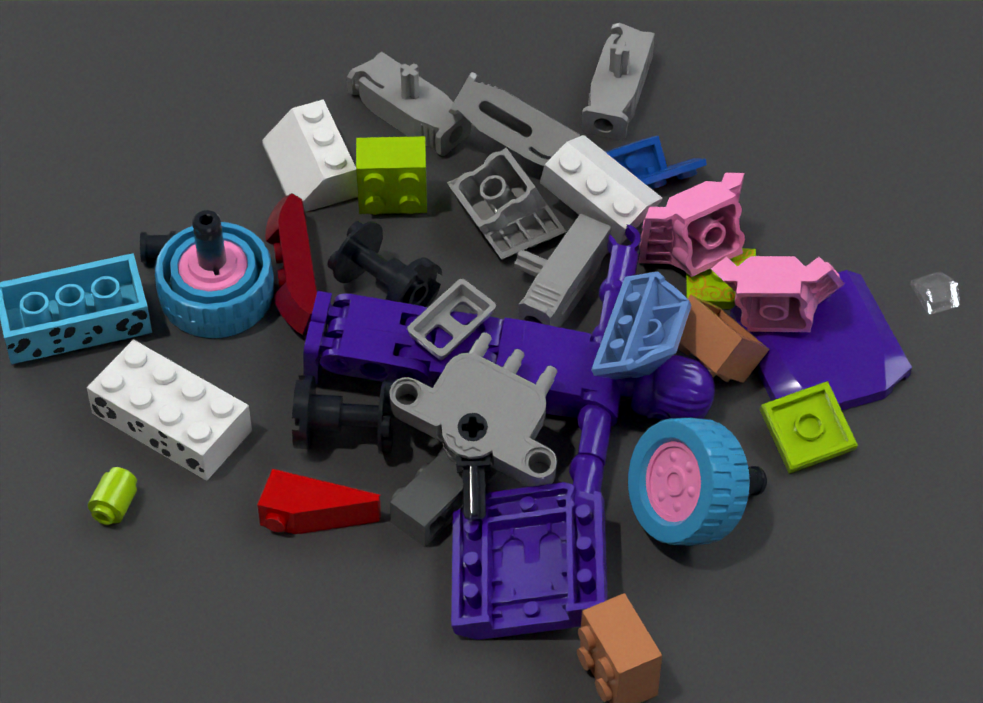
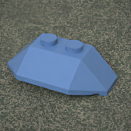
(642, 328)

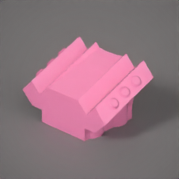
(695, 227)
(778, 291)

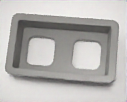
(439, 316)

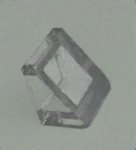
(936, 292)

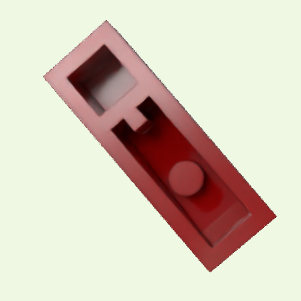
(311, 505)

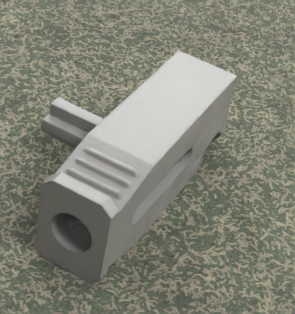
(618, 82)
(408, 102)
(510, 120)
(566, 273)

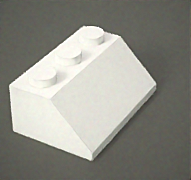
(311, 157)
(598, 186)

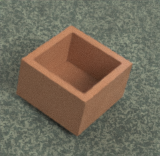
(720, 342)
(619, 652)

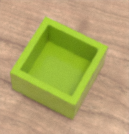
(391, 175)

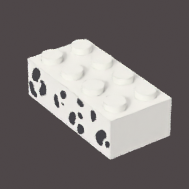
(169, 409)

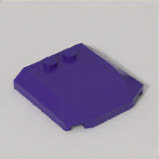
(846, 347)
(528, 562)

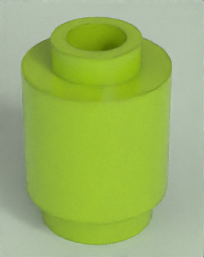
(113, 496)

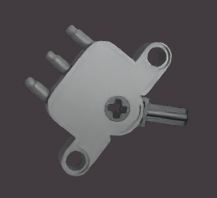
(496, 404)

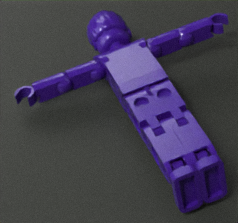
(374, 344)

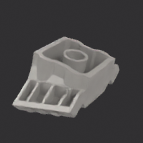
(506, 205)

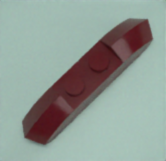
(297, 287)

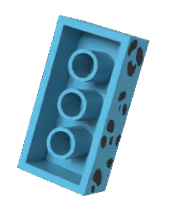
(73, 308)

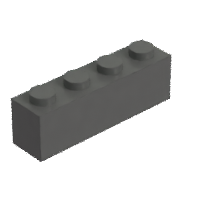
(431, 498)

